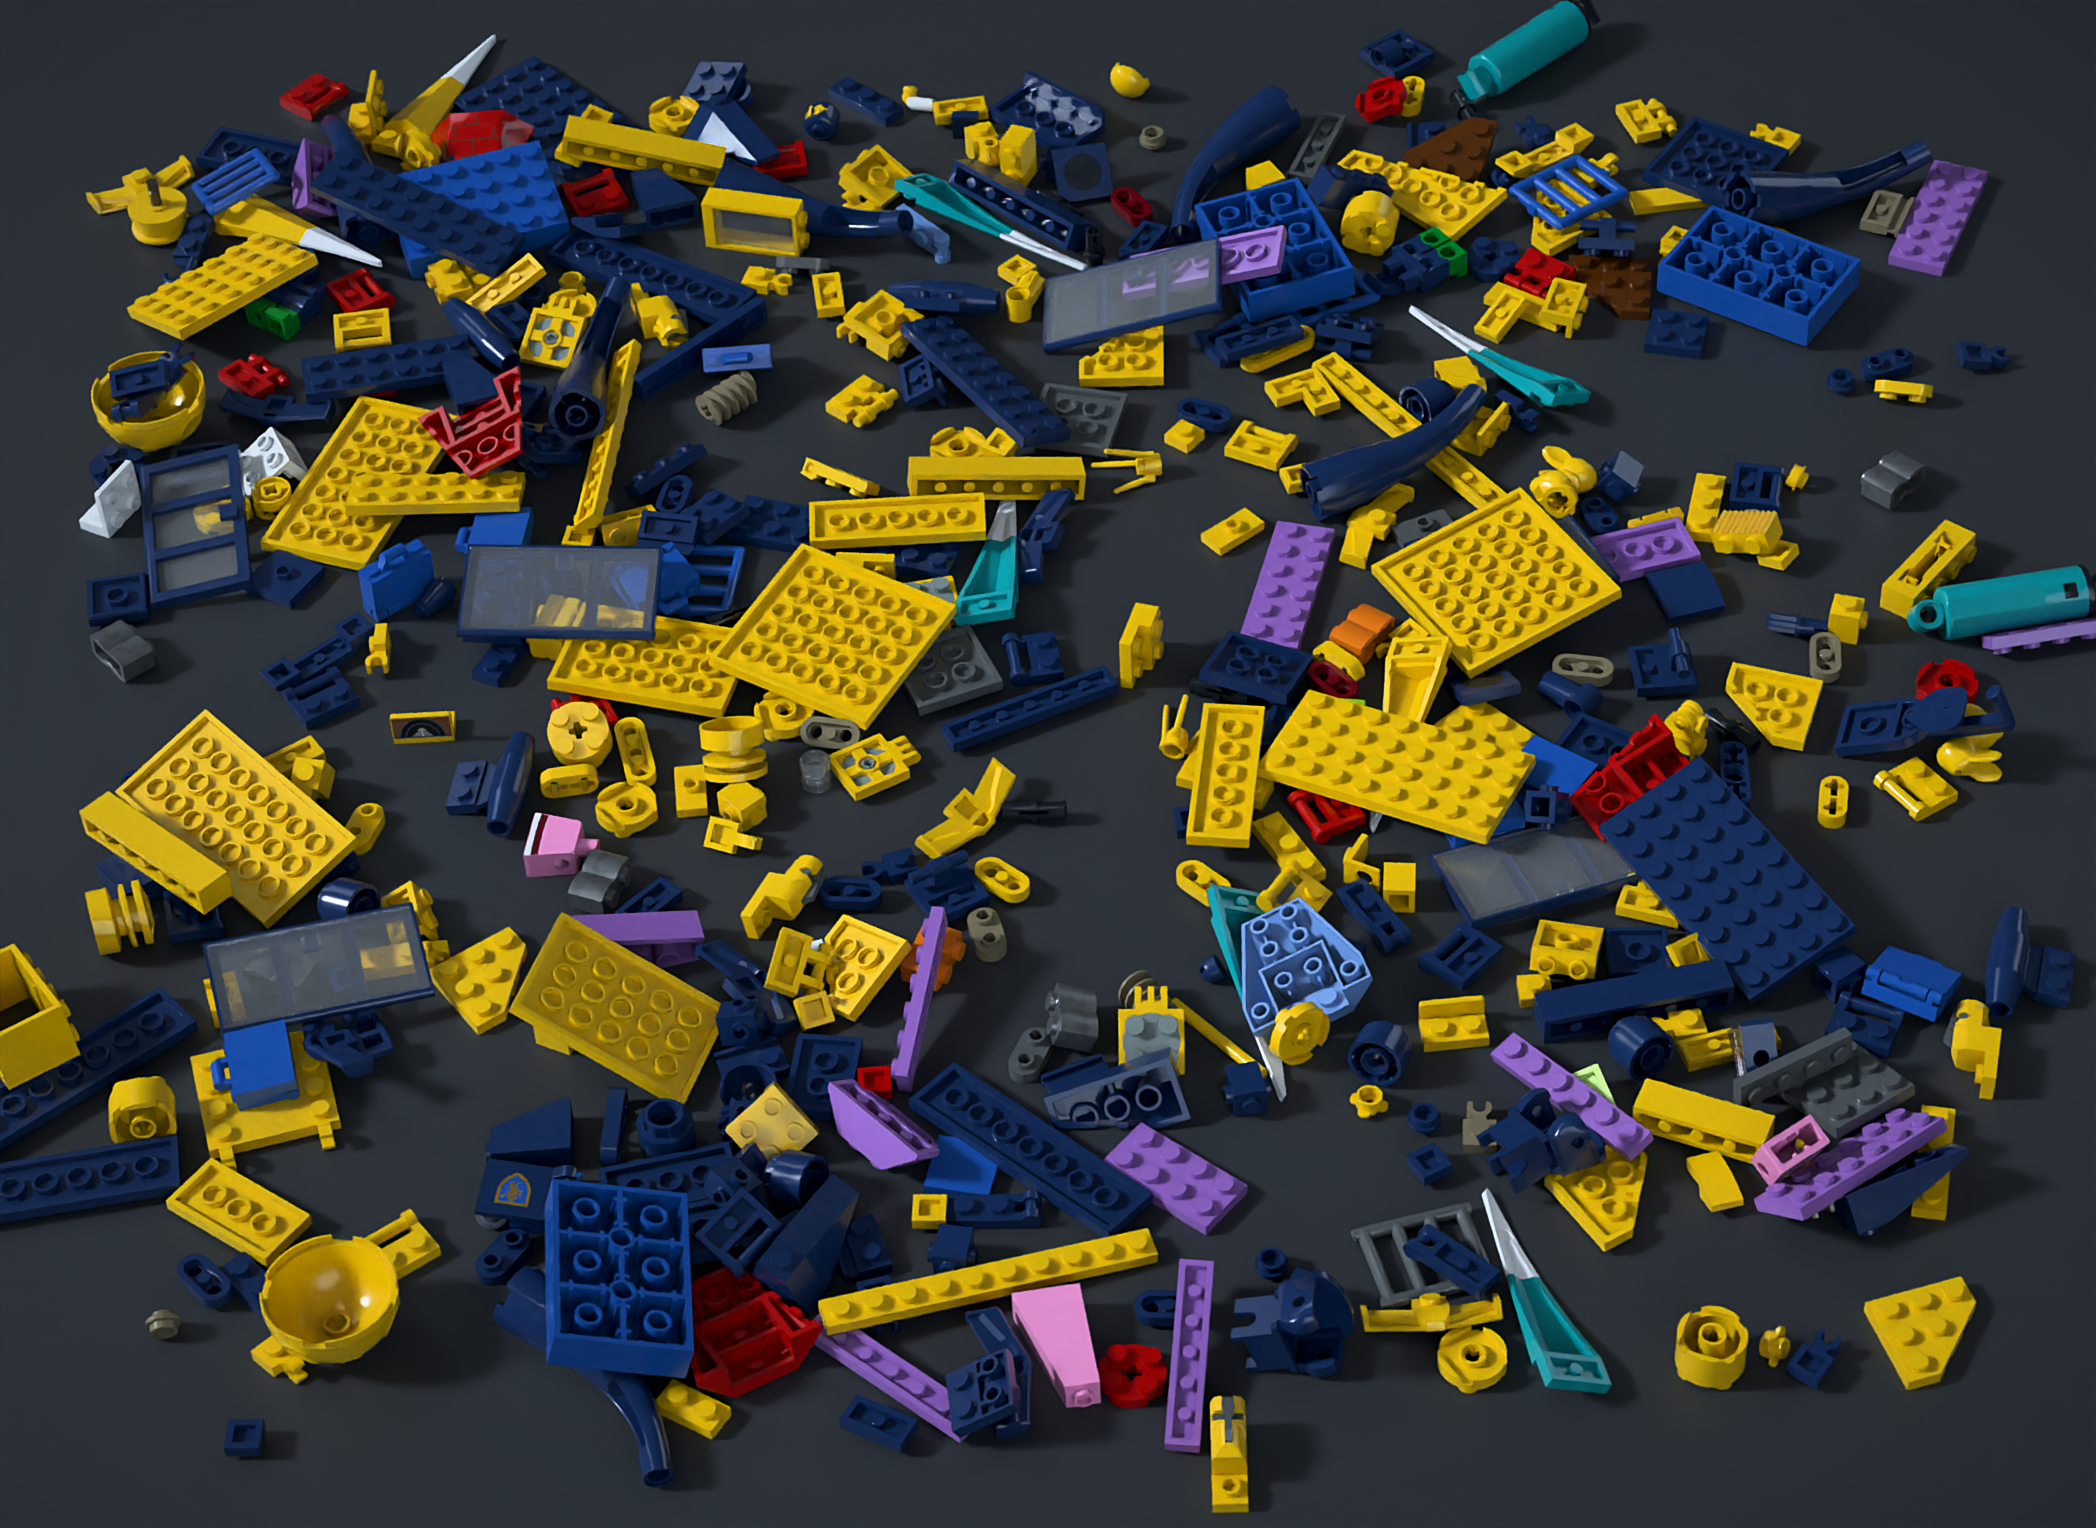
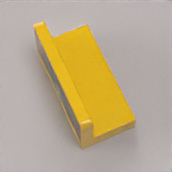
(423, 727)

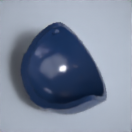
(745, 1078)

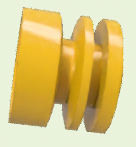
(733, 749)
(120, 917)

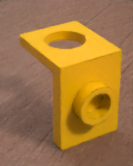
(1354, 862)

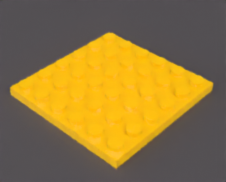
(1496, 581)
(833, 636)

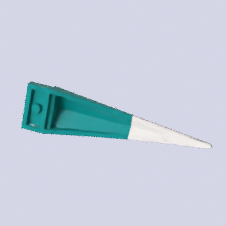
(948, 203)
(1536, 384)
(993, 582)
(1230, 910)
(1550, 1336)

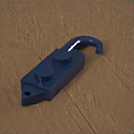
(193, 242)

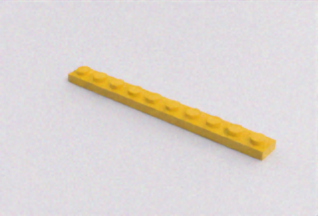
(1396, 421)
(607, 442)
(987, 1281)

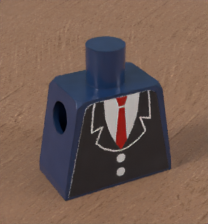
(1750, 1041)

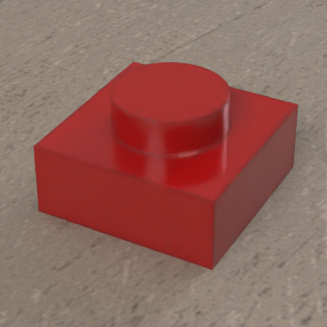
(876, 1080)

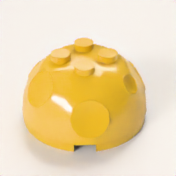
(162, 426)
(330, 1298)

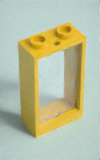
(754, 222)

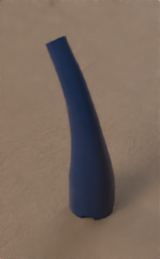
(1240, 137)
(1786, 196)
(823, 217)
(353, 227)
(580, 394)
(1369, 470)
(526, 1319)

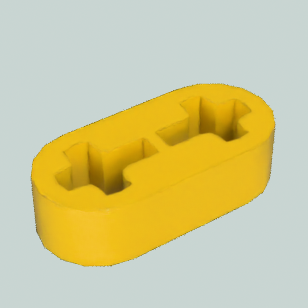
(1414, 97)
(1342, 659)
(569, 780)
(1837, 802)

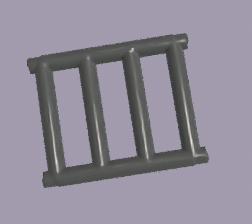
(1397, 1229)

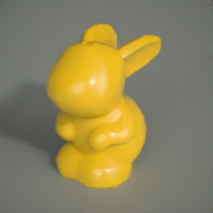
(1560, 488)
(1971, 754)

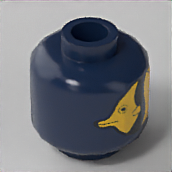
(821, 120)

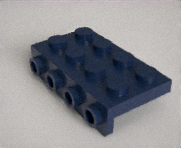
(1050, 112)

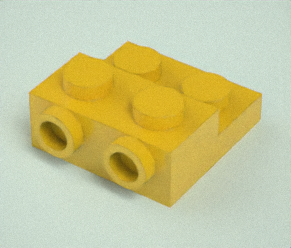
(873, 176)
(454, 280)
(881, 322)
(1140, 643)
(1566, 949)

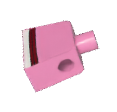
(556, 846)
(1781, 1155)

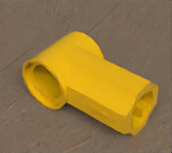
(1023, 296)

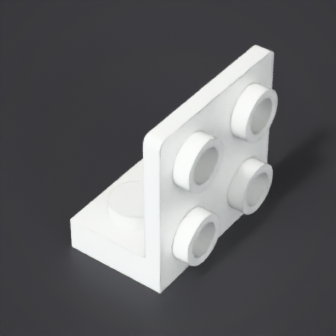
(269, 458)
(114, 502)

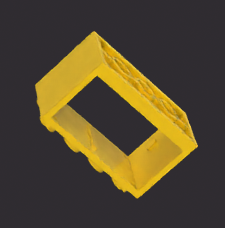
(41, 1039)

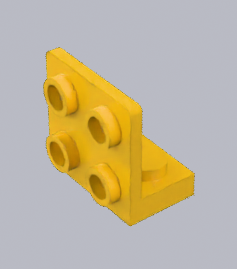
(368, 117)
(773, 1124)

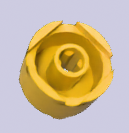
(1369, 223)
(574, 720)
(141, 1110)
(1711, 1347)

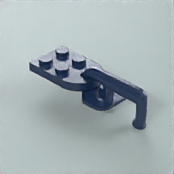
(1906, 721)

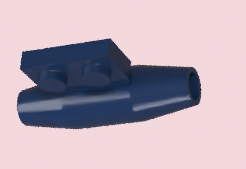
(946, 297)
(490, 333)
(497, 786)
(2015, 966)

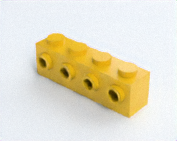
(1702, 1120)

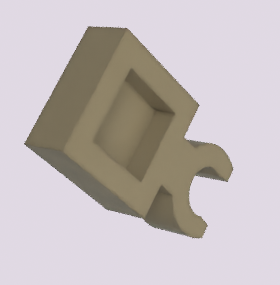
(1474, 1125)

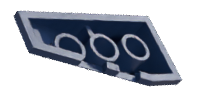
(725, 124)
(1124, 1096)
(1895, 1189)
(808, 1248)

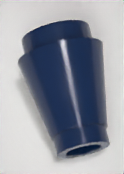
(436, 596)

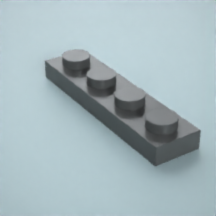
(1317, 146)
(1793, 1068)

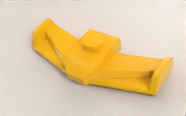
(134, 183)
(1371, 523)
(969, 813)
(1431, 1314)

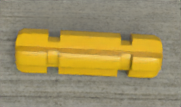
(1658, 516)

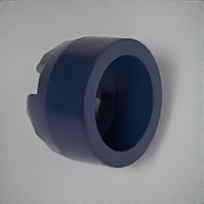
(1212, 969)

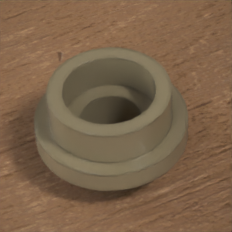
(1152, 137)
(163, 1324)

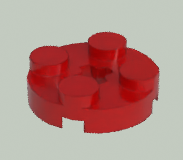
(1382, 99)
(1951, 671)
(1132, 1358)

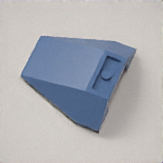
(1297, 959)

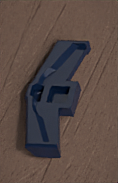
(277, 409)
(1041, 534)
(748, 981)
(337, 1047)
(995, 1334)

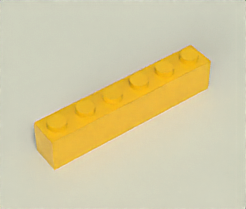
(642, 150)
(996, 476)
(157, 852)

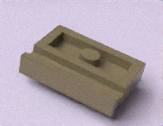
(1886, 213)

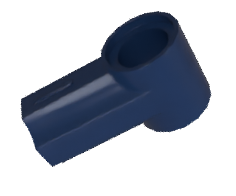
(1569, 694)

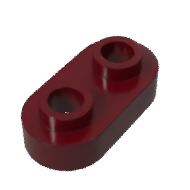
(1131, 206)
(1331, 680)

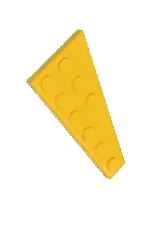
(1431, 195)

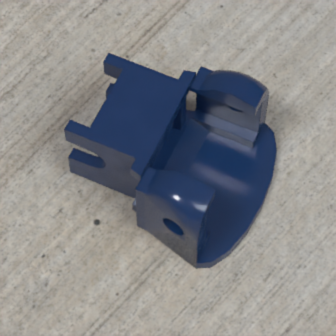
(1541, 1142)
(1302, 1308)

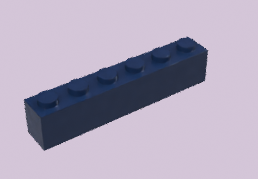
(1019, 203)
(1601, 1004)

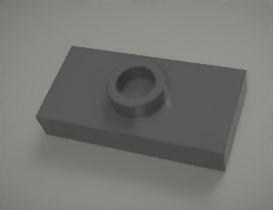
(1419, 527)

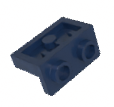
(921, 382)

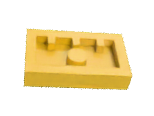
(1564, 304)
(1483, 430)
(622, 527)
(422, 907)
(1453, 1023)

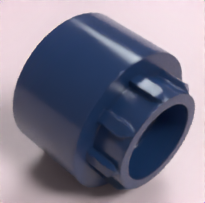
(1426, 398)
(347, 897)
(1640, 1047)
(1380, 1053)
(665, 1128)
(794, 1176)

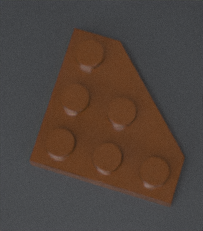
(1458, 150)
(1616, 282)

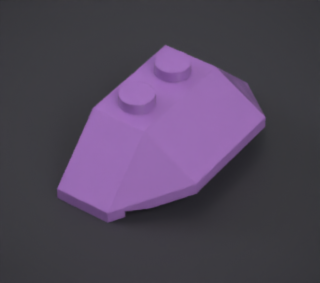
(309, 164)
(878, 1127)

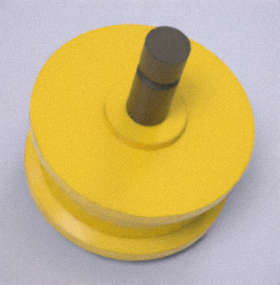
(158, 214)

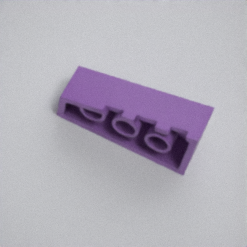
(655, 936)

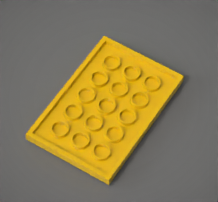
(221, 286)
(657, 673)
(618, 1010)

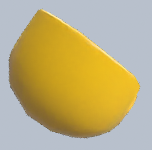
(1128, 81)

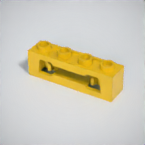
(1954, 551)

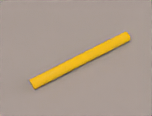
(1215, 1036)

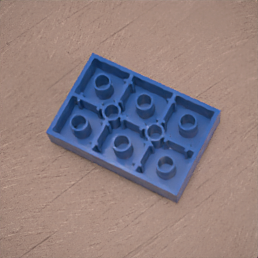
(502, 185)
(1313, 261)
(1758, 275)
(618, 1279)

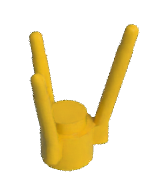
(1146, 463)
(1176, 741)

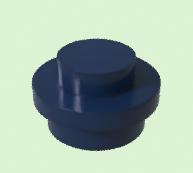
(1841, 381)
(1424, 1118)
(1271, 1263)

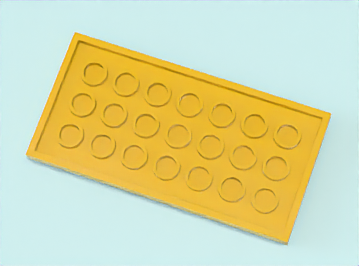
(371, 440)
(1397, 766)
(240, 815)

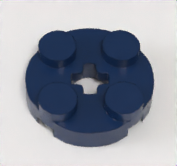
(1502, 253)
(111, 459)

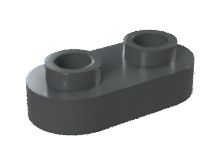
(791, 264)
(1034, 1049)

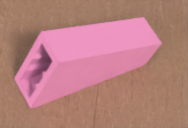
(1060, 1338)

